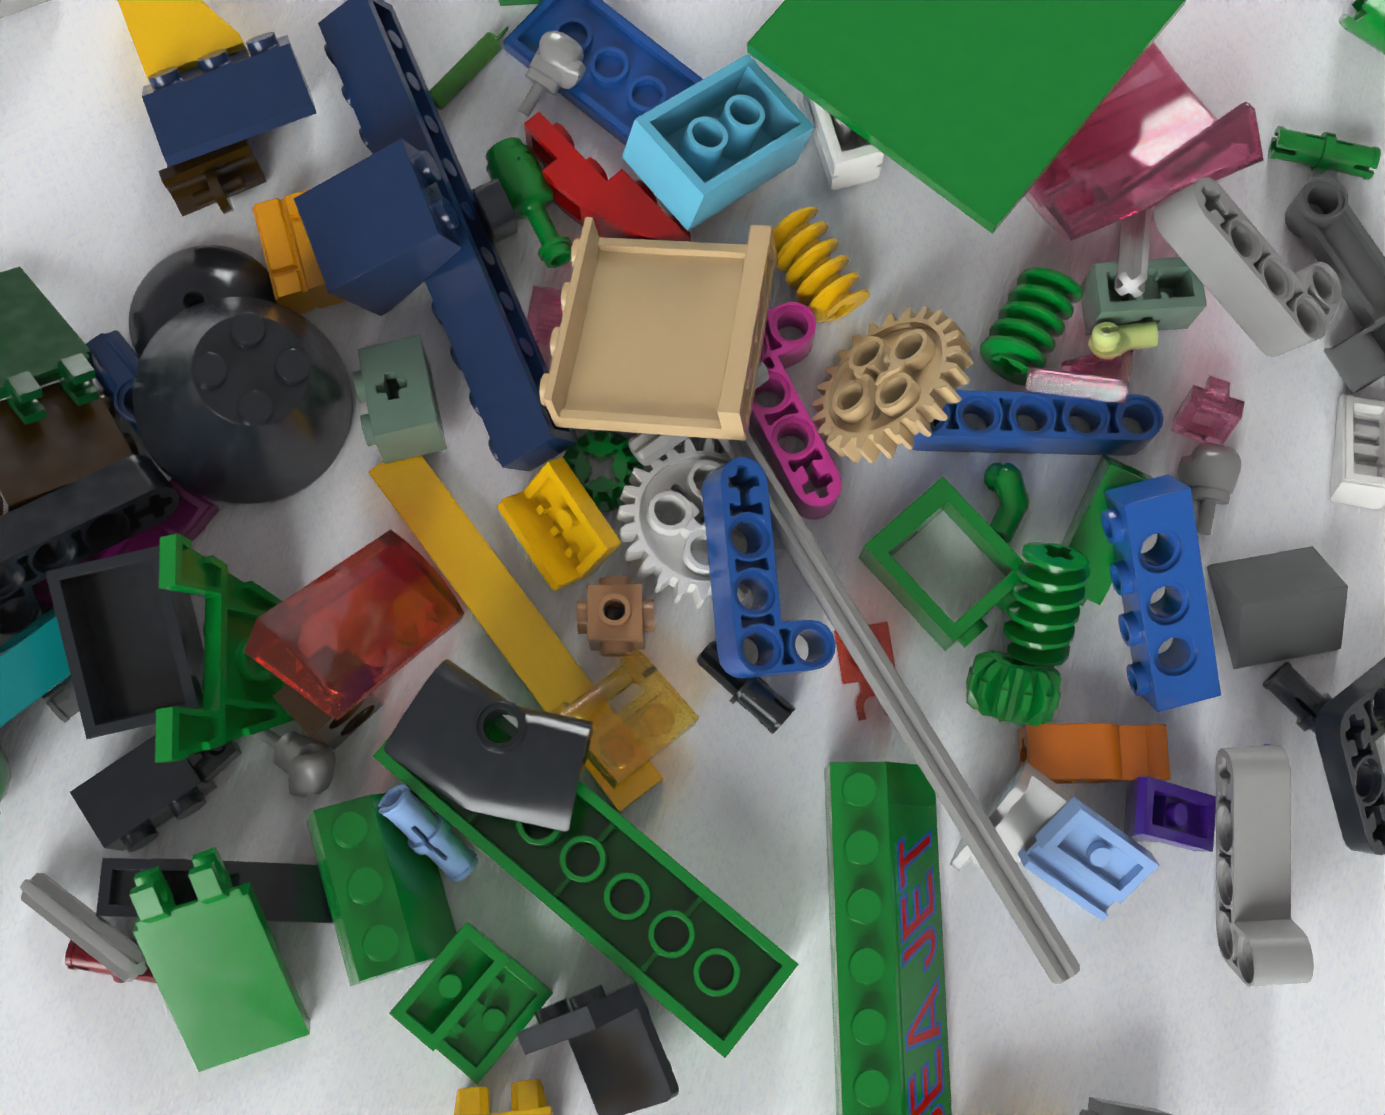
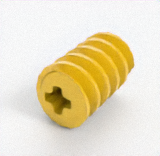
(812, 269)

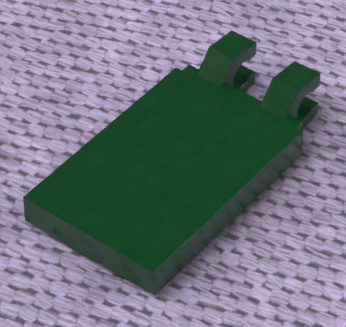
(38, 349)

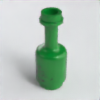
(529, 195)

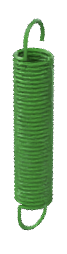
(466, 69)

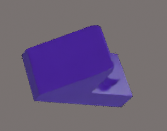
(1169, 814)

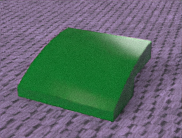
(471, 1002)

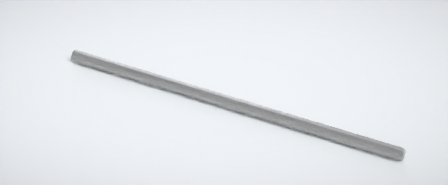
(914, 727)

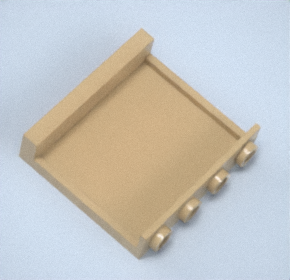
(660, 335)

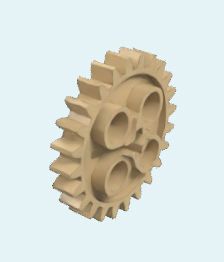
(892, 384)

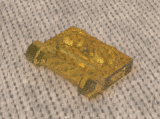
(639, 728)

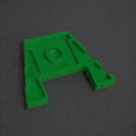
(234, 685)

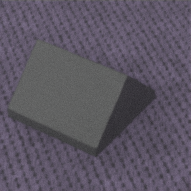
(1279, 606)

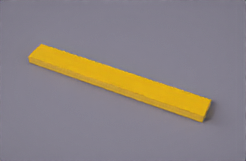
(497, 602)

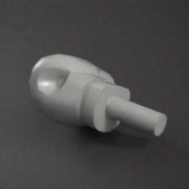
(553, 66)
(1213, 476)
(303, 759)

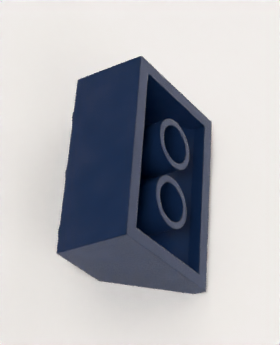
(227, 98)

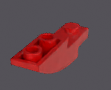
(583, 190)

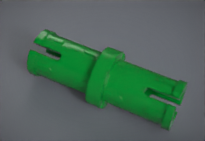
(1324, 152)

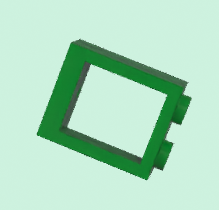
(878, 559)

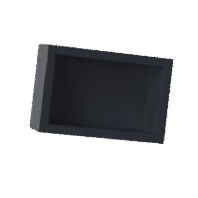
(126, 641)

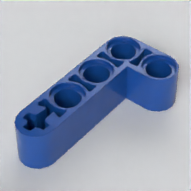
(758, 572)

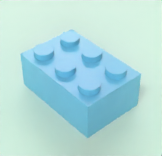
(716, 141)

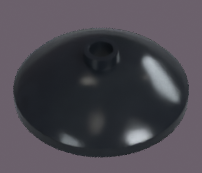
(190, 275)

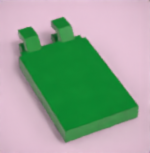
(217, 964)

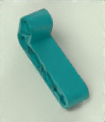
(31, 665)

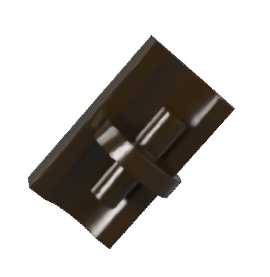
(213, 178)

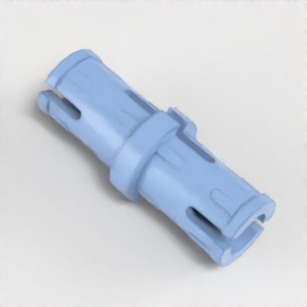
(428, 832)

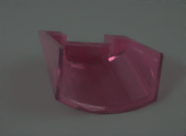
(1140, 149)

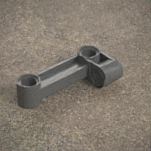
(1347, 248)

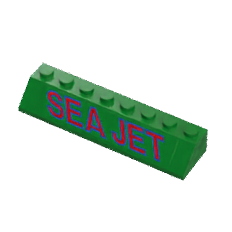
(886, 941)

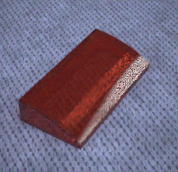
(355, 624)

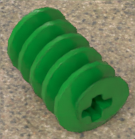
(1029, 322)
(1046, 603)

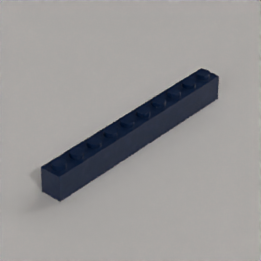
(472, 288)

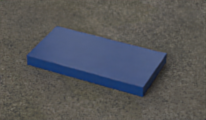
(623, 65)

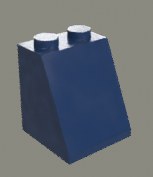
(380, 227)

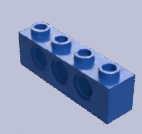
(1189, 666)

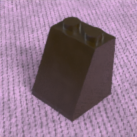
(57, 448)

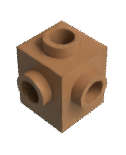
(618, 636)

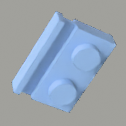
(1088, 859)

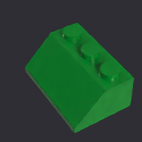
(378, 890)

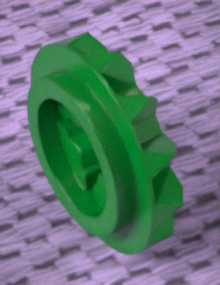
(600, 446)

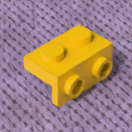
(559, 526)

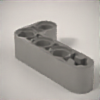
(1245, 272)
(1255, 868)

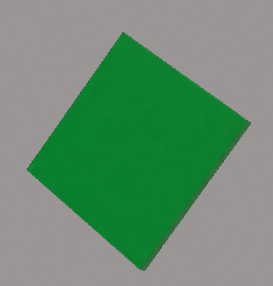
(962, 89)

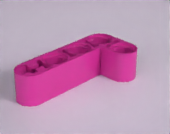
(791, 417)

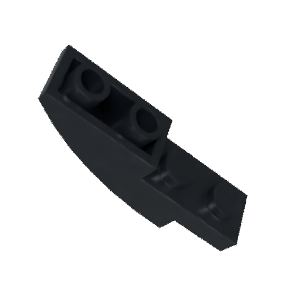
(282, 889)

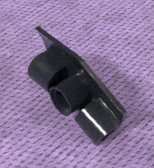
(450, 747)

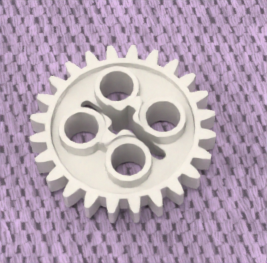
(669, 547)

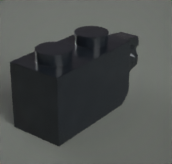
(139, 795)

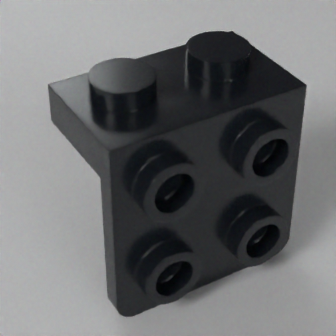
(612, 1047)

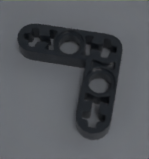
(1347, 746)

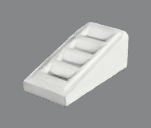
(1354, 482)

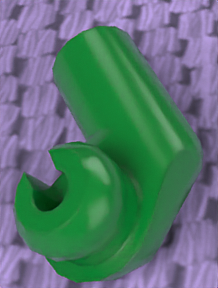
(1012, 495)

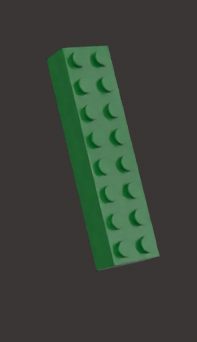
(631, 906)

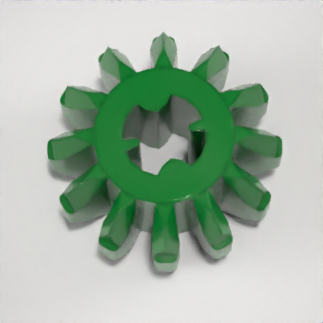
(1012, 689)

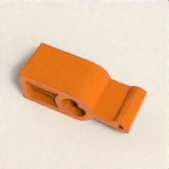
(1095, 751)

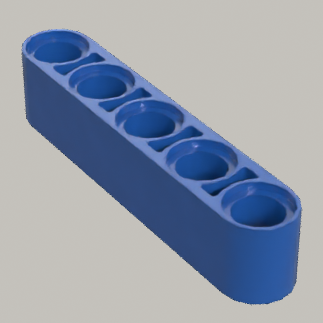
(1052, 416)

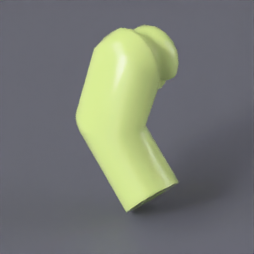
(1113, 340)

